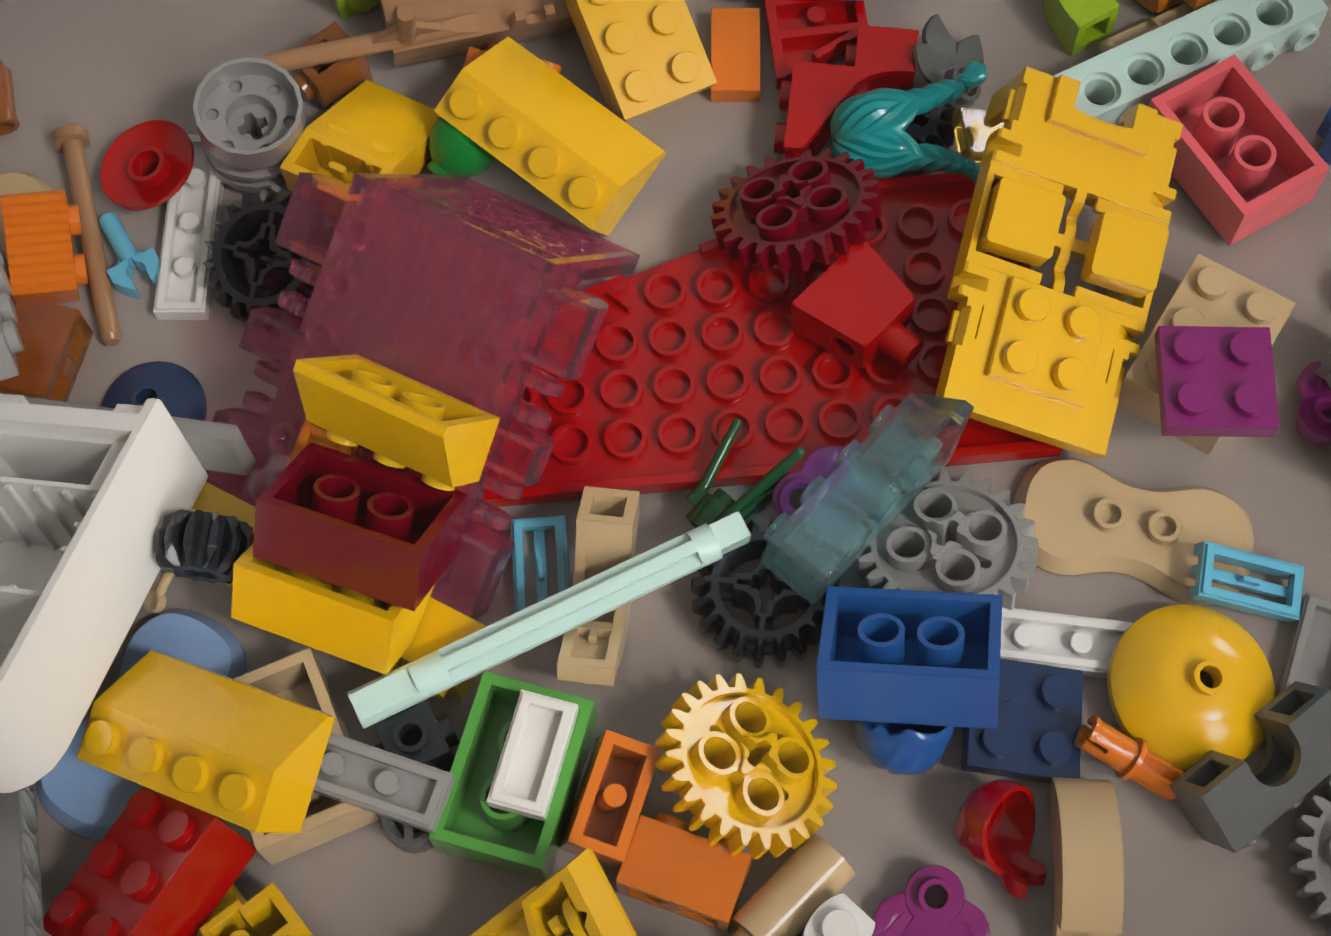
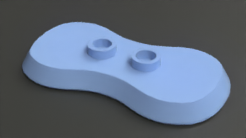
(91, 798)

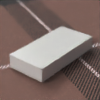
(533, 755)

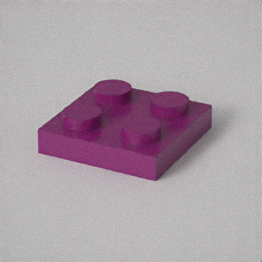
(1216, 381)

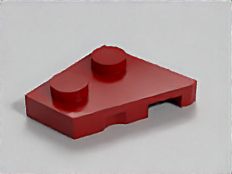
(810, 31)

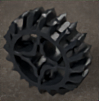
(241, 244)
(745, 593)

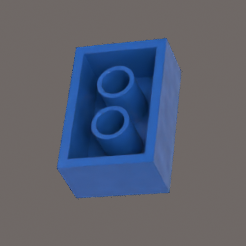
(910, 657)

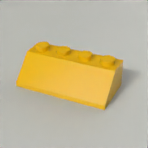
(551, 134)
(209, 742)

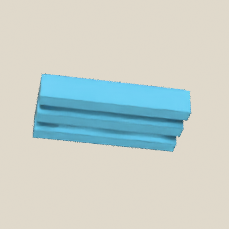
(539, 525)
(1205, 574)

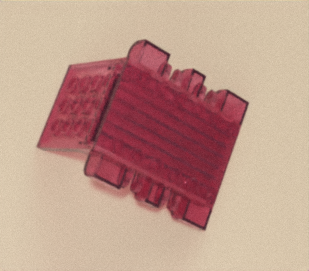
(444, 291)

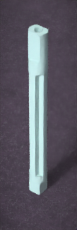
(547, 619)

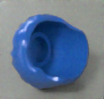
(902, 747)

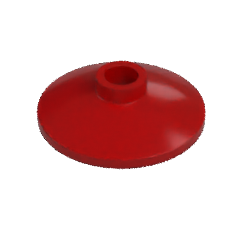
(147, 165)

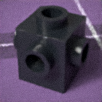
(416, 723)

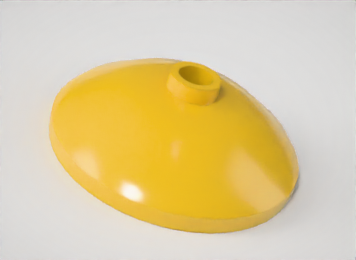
(1159, 688)

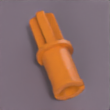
(1128, 757)

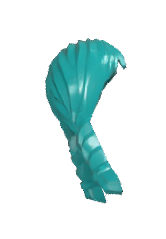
(875, 125)

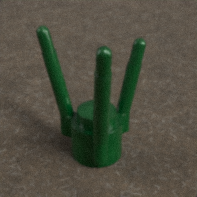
(711, 508)

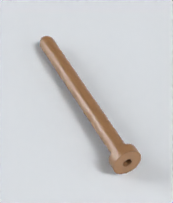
(72, 141)

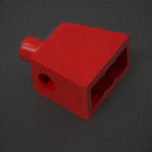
(858, 310)

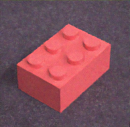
(1238, 151)

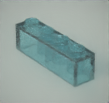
(864, 492)

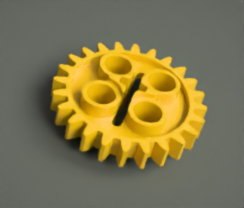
(756, 755)

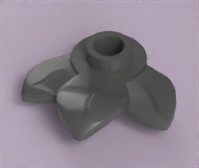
(943, 58)

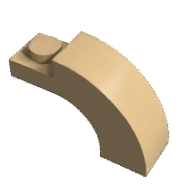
(1086, 858)

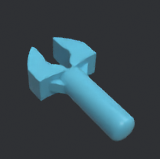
(127, 256)

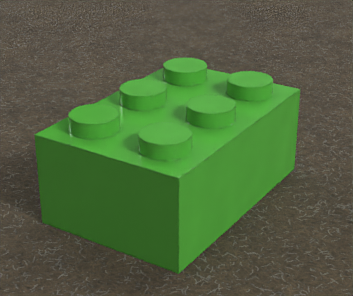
(492, 835)

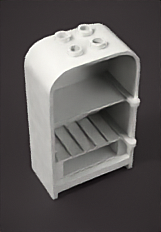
(75, 559)

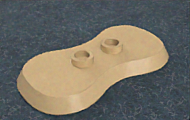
(1105, 525)

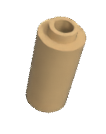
(794, 891)

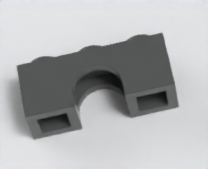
(1236, 804)

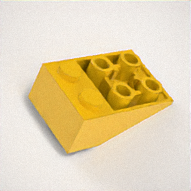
(364, 134)

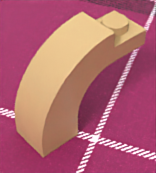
(603, 539)

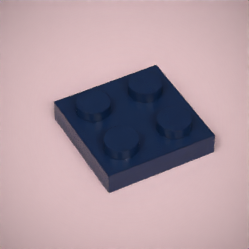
(1034, 727)

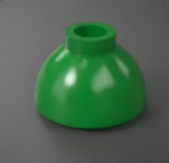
(455, 153)

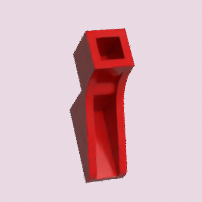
(878, 61)

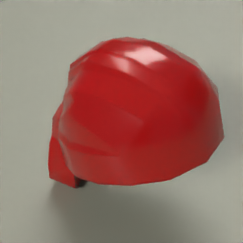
(998, 832)

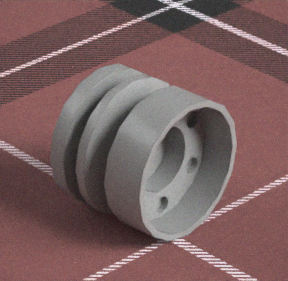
(245, 101)

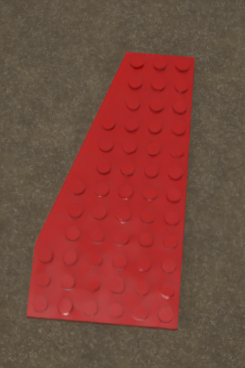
(716, 344)

